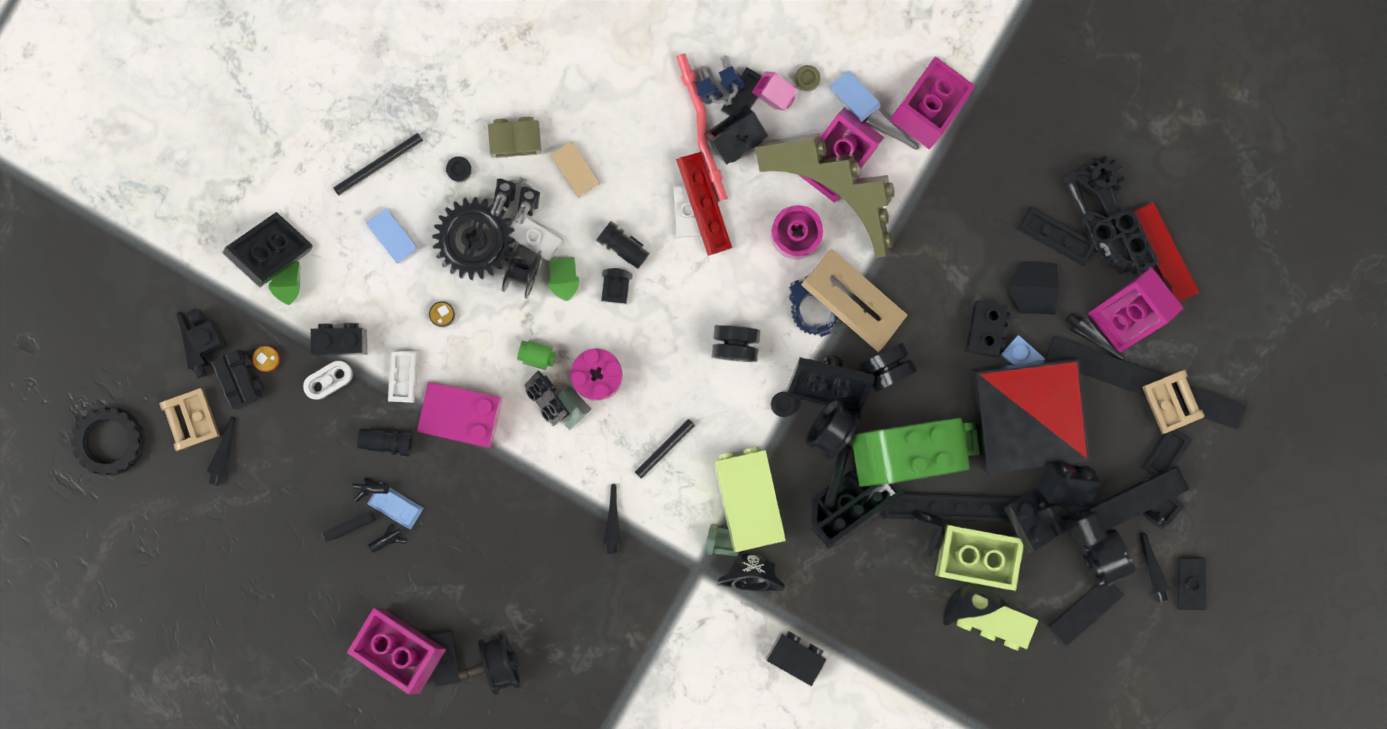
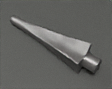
(881, 123)

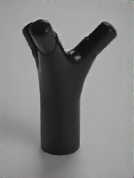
(369, 488)
(388, 538)

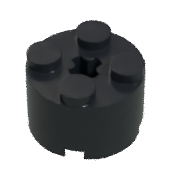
(1108, 560)

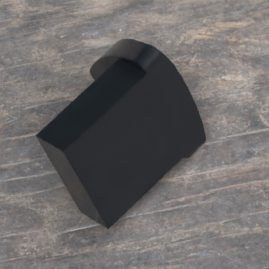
(615, 285)
(1164, 513)

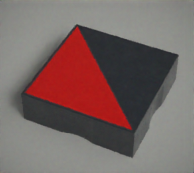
(1030, 414)

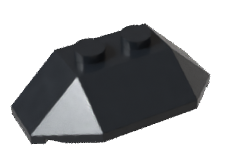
(852, 510)

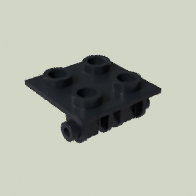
(539, 390)

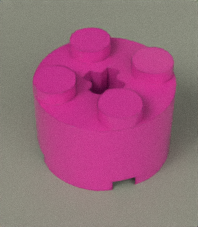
(796, 217)
(592, 360)

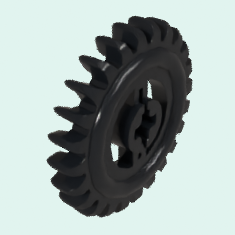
(466, 262)

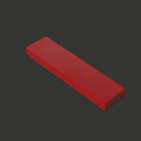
(704, 203)
(1170, 261)

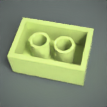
(979, 557)

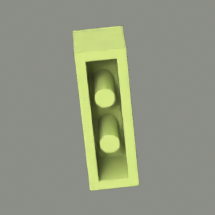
(1003, 623)

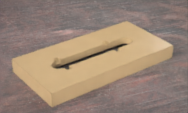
(872, 331)

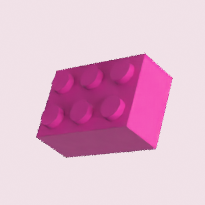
(396, 651)

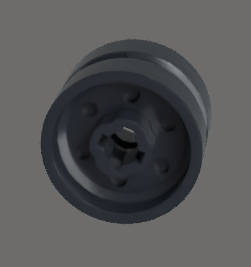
(736, 343)
(889, 367)

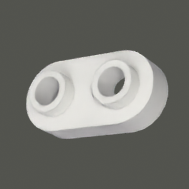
(328, 379)

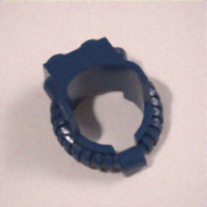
(797, 295)

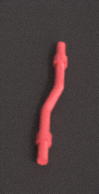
(689, 79)

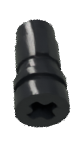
(626, 247)
(385, 441)

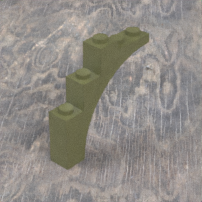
(865, 196)

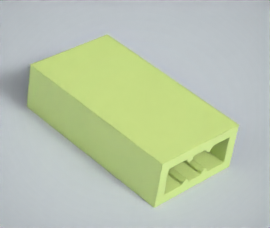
(749, 499)

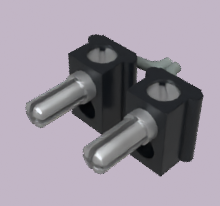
(505, 193)

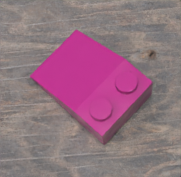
(932, 103)
(847, 137)
(1136, 310)
(459, 414)

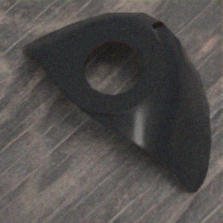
(961, 604)

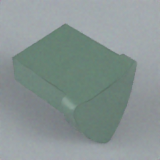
(575, 405)
(719, 542)

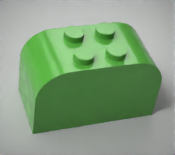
(910, 452)

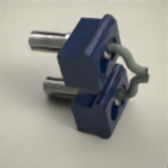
(730, 81)

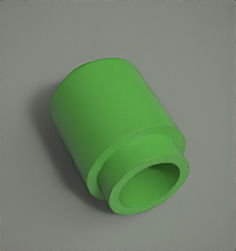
(536, 354)

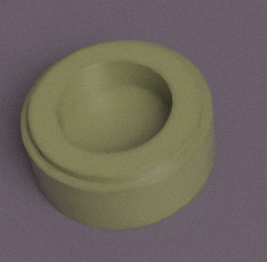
(807, 78)

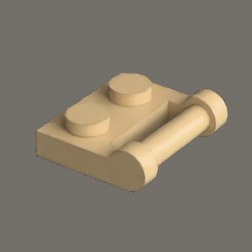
(1166, 405)
(197, 418)

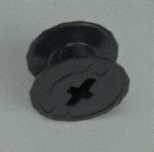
(521, 271)

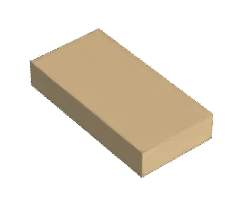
(575, 169)

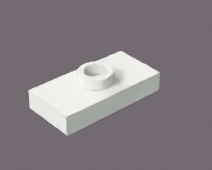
(685, 220)
(535, 238)
(402, 376)

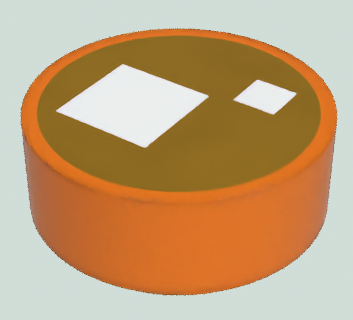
(266, 359)

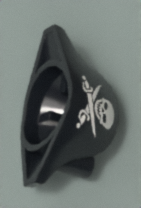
(752, 573)

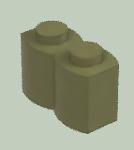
(514, 138)

